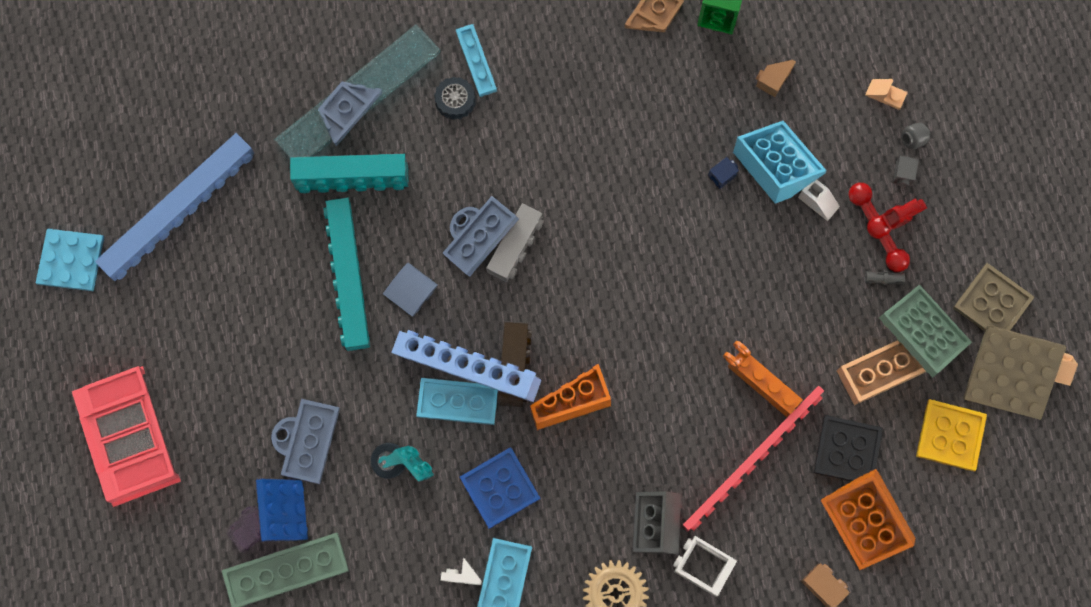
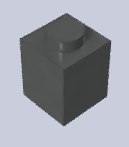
(905, 171)

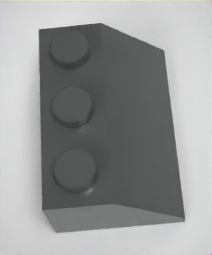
(657, 522)

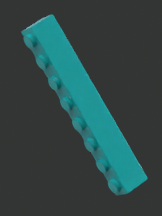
(347, 274)

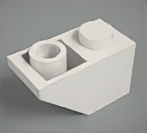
(819, 199)

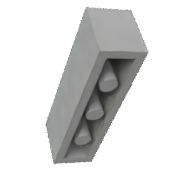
(514, 243)

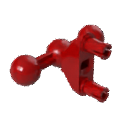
(881, 225)

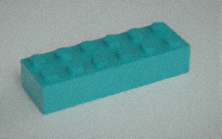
(349, 172)

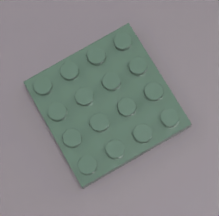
(925, 330)

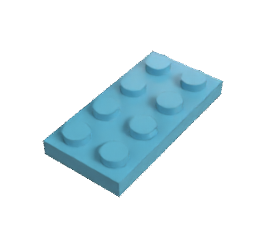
(457, 401)
(505, 574)

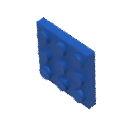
(500, 488)
(281, 510)

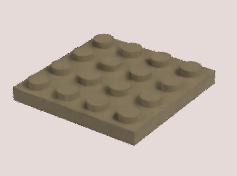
(1014, 372)

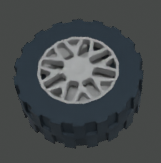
(455, 98)

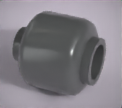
(915, 135)

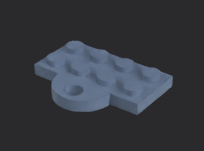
(478, 234)
(307, 440)

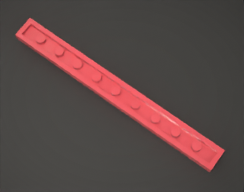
(748, 465)

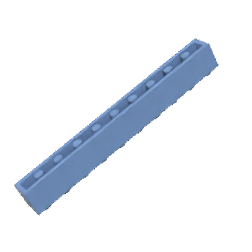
(175, 207)

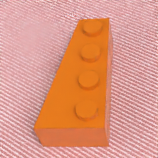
(572, 400)

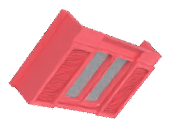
(124, 437)

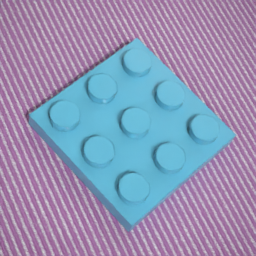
(69, 259)

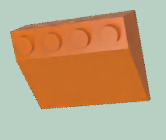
(868, 520)

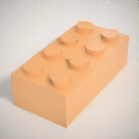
(879, 372)

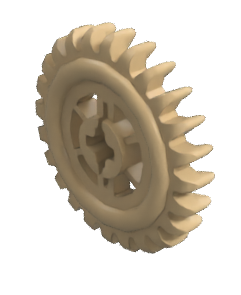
(615, 572)

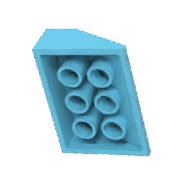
(778, 160)

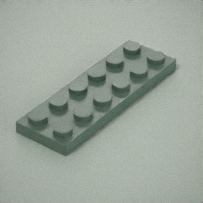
(285, 570)

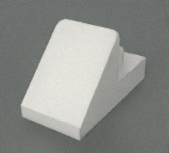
(467, 577)

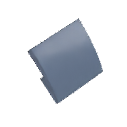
(410, 289)

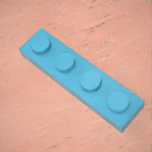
(476, 60)

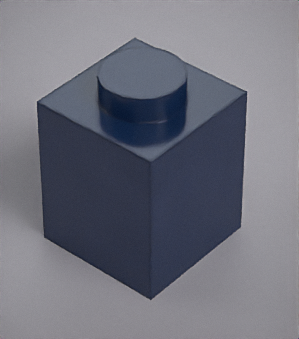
(723, 172)

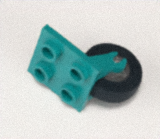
(390, 461)

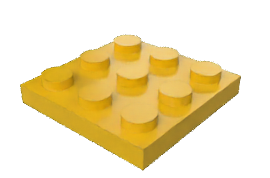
(951, 435)

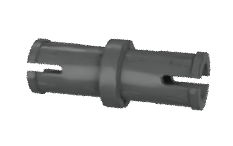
(884, 278)

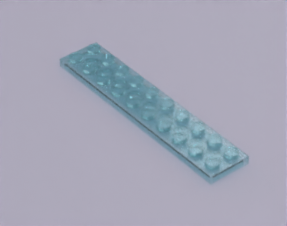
(385, 72)

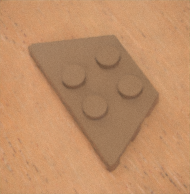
(654, 15)

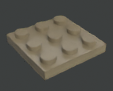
(993, 300)

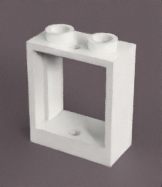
(723, 575)

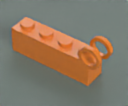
(762, 380)

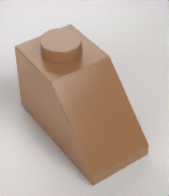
(774, 76)

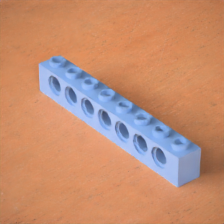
(525, 389)

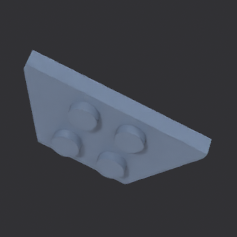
(346, 107)

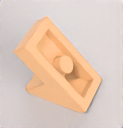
(886, 93)

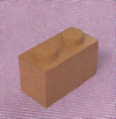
(825, 585)

